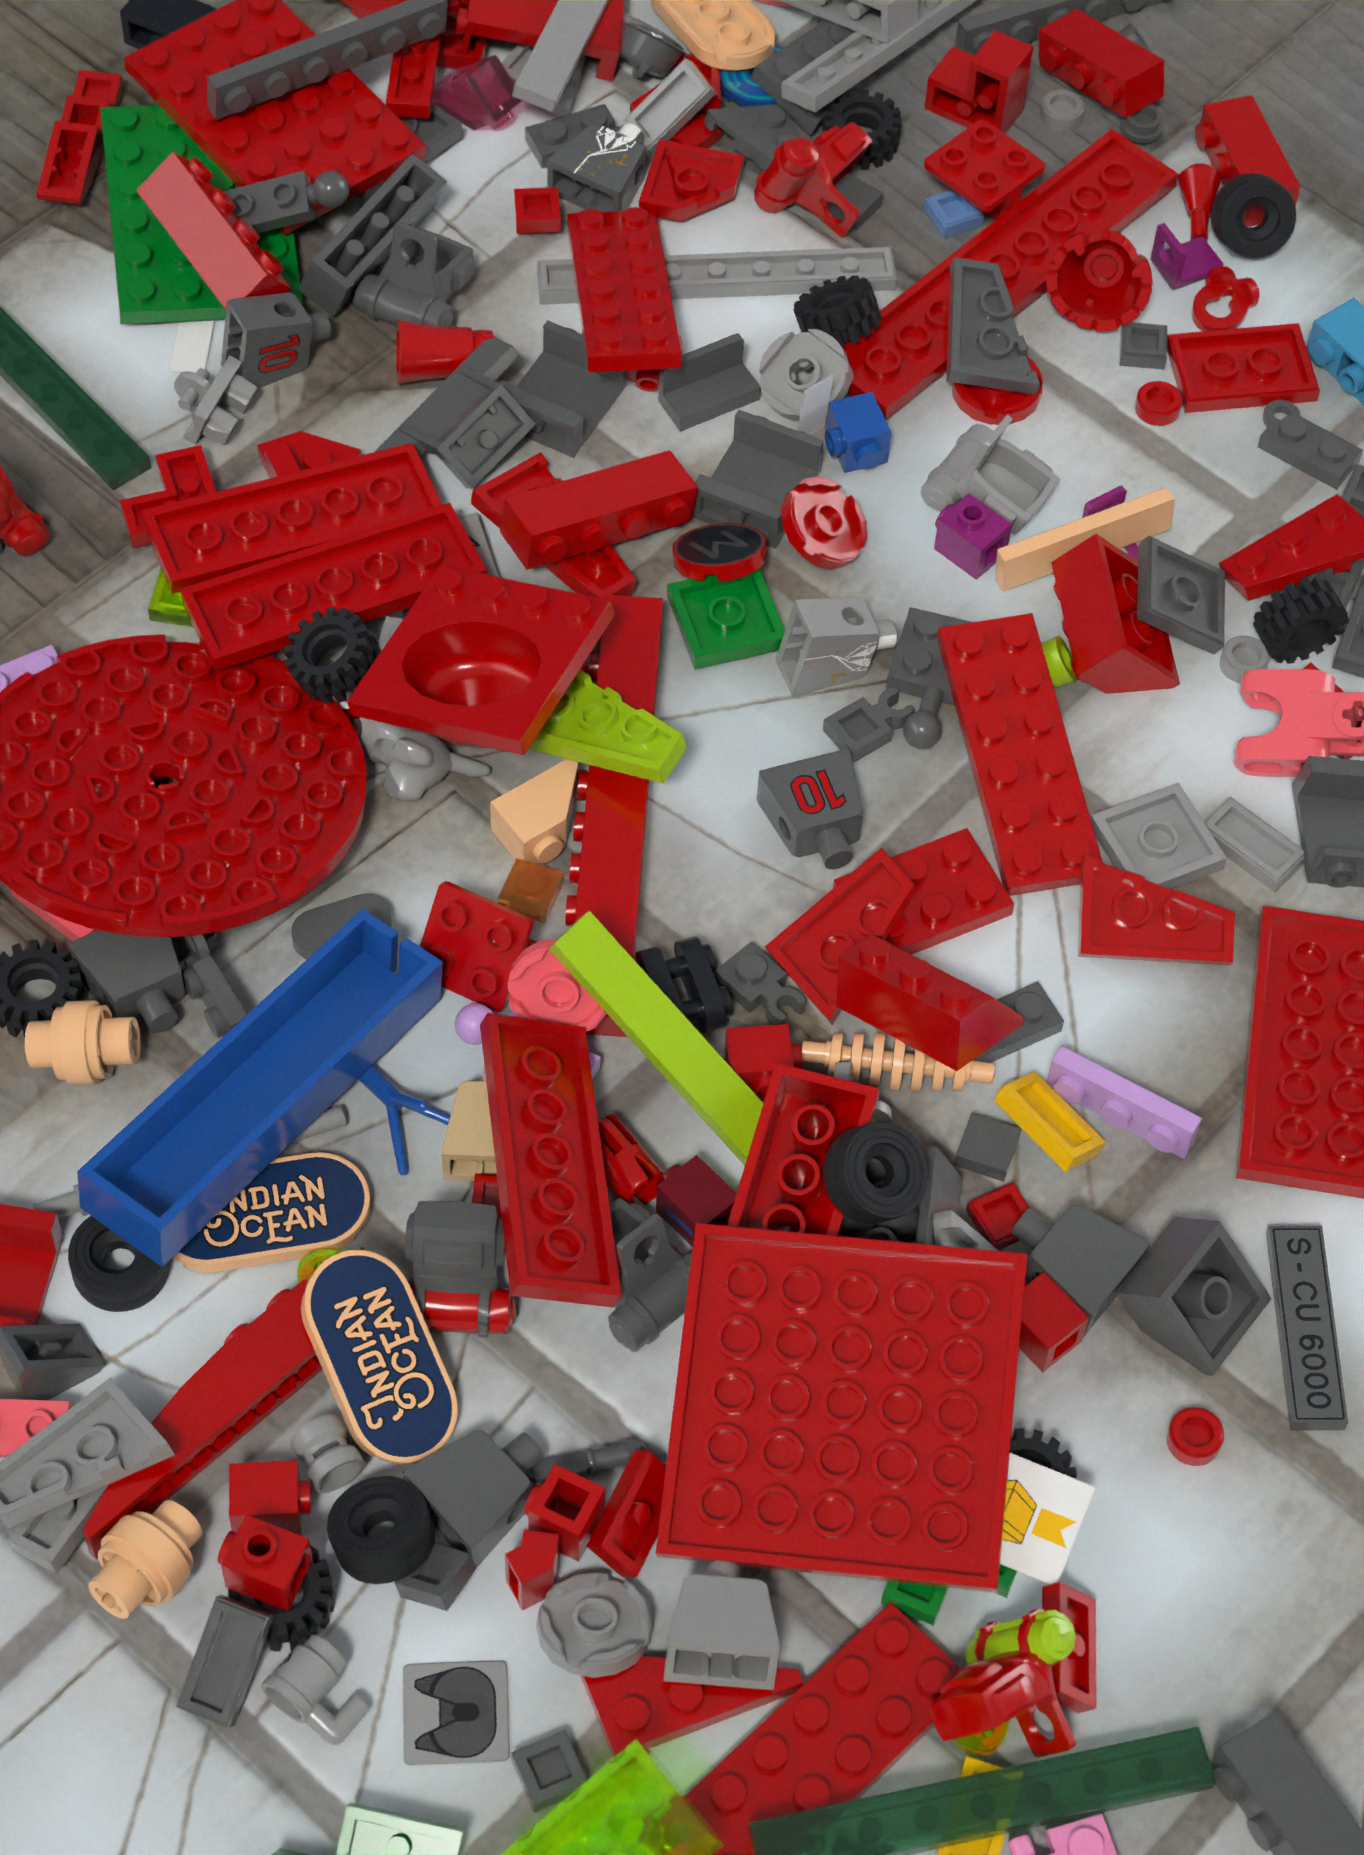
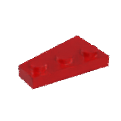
(1147, 922)

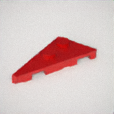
(657, 1711)

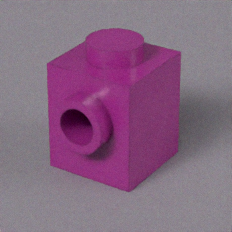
(971, 535)

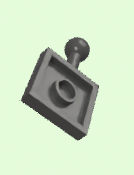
(921, 673)

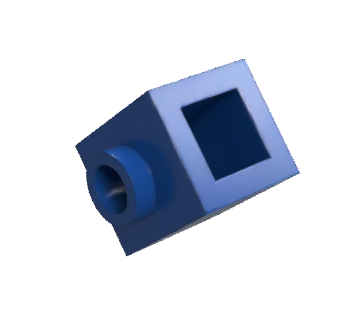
(857, 432)

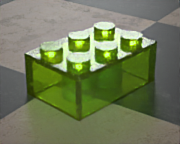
(623, 1810)

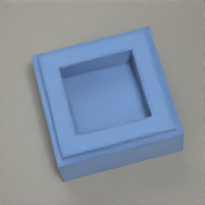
(952, 213)

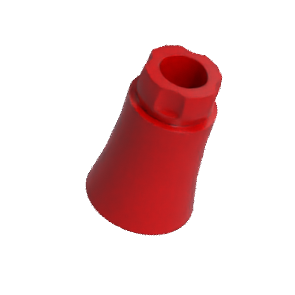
(433, 350)

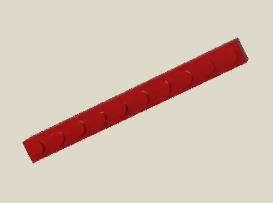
(616, 802)

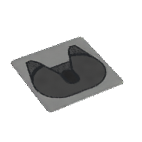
(455, 1713)

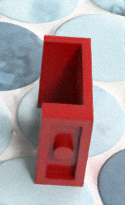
(27, 1260)

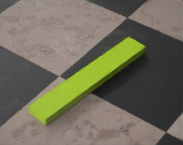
(660, 1032)

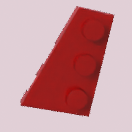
(1313, 542)
(857, 907)

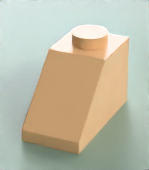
(538, 814)

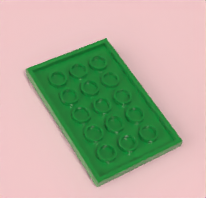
(150, 269)

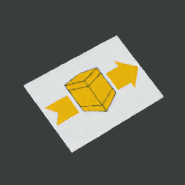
(1041, 1519)

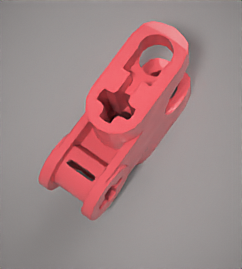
(1311, 722)

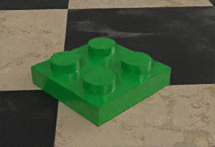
(725, 618)

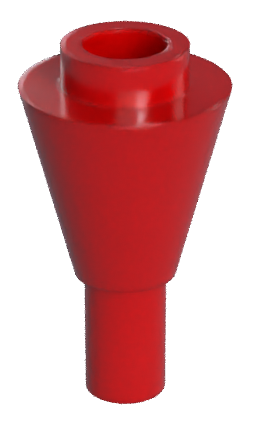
(1199, 188)

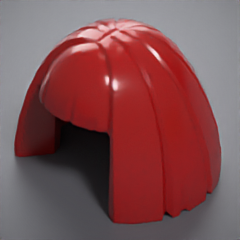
(1099, 280)

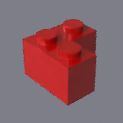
(982, 85)

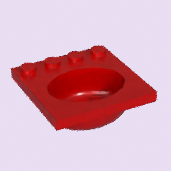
(481, 659)

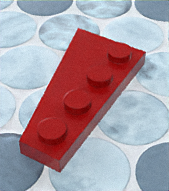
(586, 573)

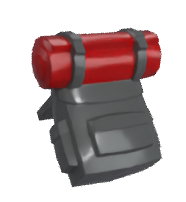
(455, 1267)

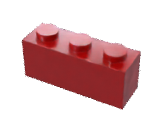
(1101, 63)
(1242, 143)

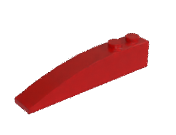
(216, 1408)

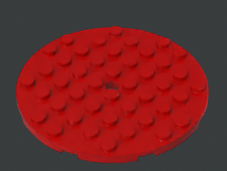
(249, 826)

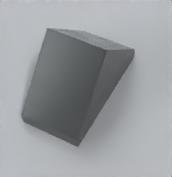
(47, 1358)

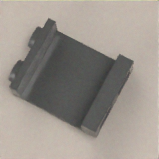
(562, 394)
(757, 475)
(1331, 820)

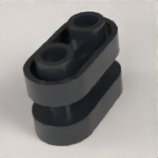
(695, 967)

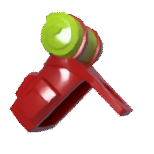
(1005, 1678)

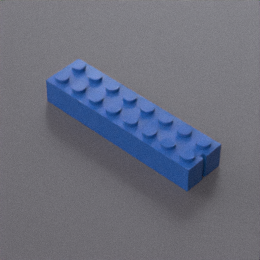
(259, 1087)

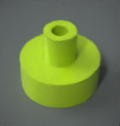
(1058, 661)

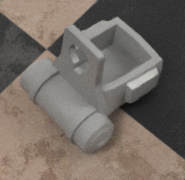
(994, 473)

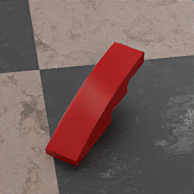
(78, 139)

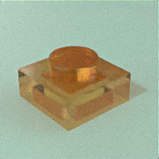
(531, 890)

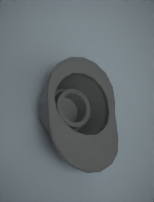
(648, 48)

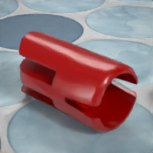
(626, 1163)

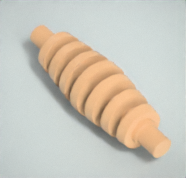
(893, 1061)

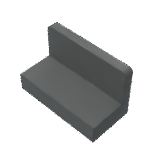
(707, 383)

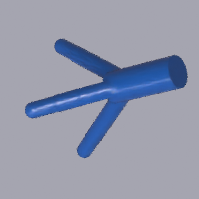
(394, 1101)

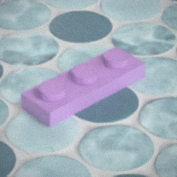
(1123, 1103)

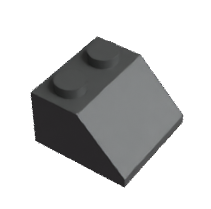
(1194, 1293)

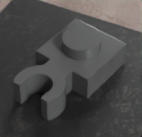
(864, 726)
(757, 980)

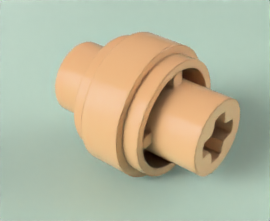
(82, 1042)
(145, 1559)

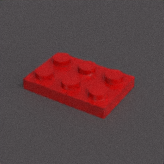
(952, 896)

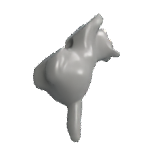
(412, 759)

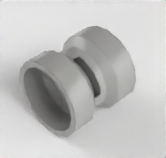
(327, 1453)

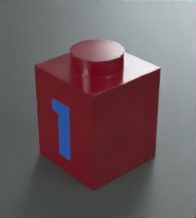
(693, 1196)

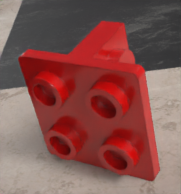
(985, 167)
(475, 943)

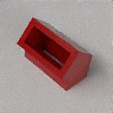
(532, 1567)

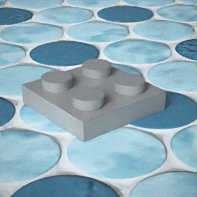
(1159, 838)

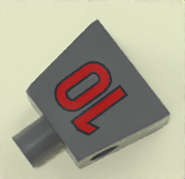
(271, 336)
(814, 806)

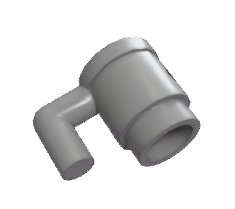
(305, 1681)

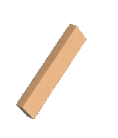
(1118, 525)

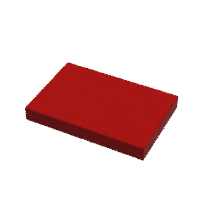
(1242, 367)

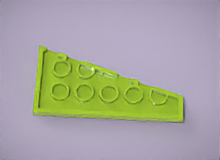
(605, 732)

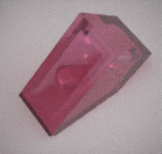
(477, 94)

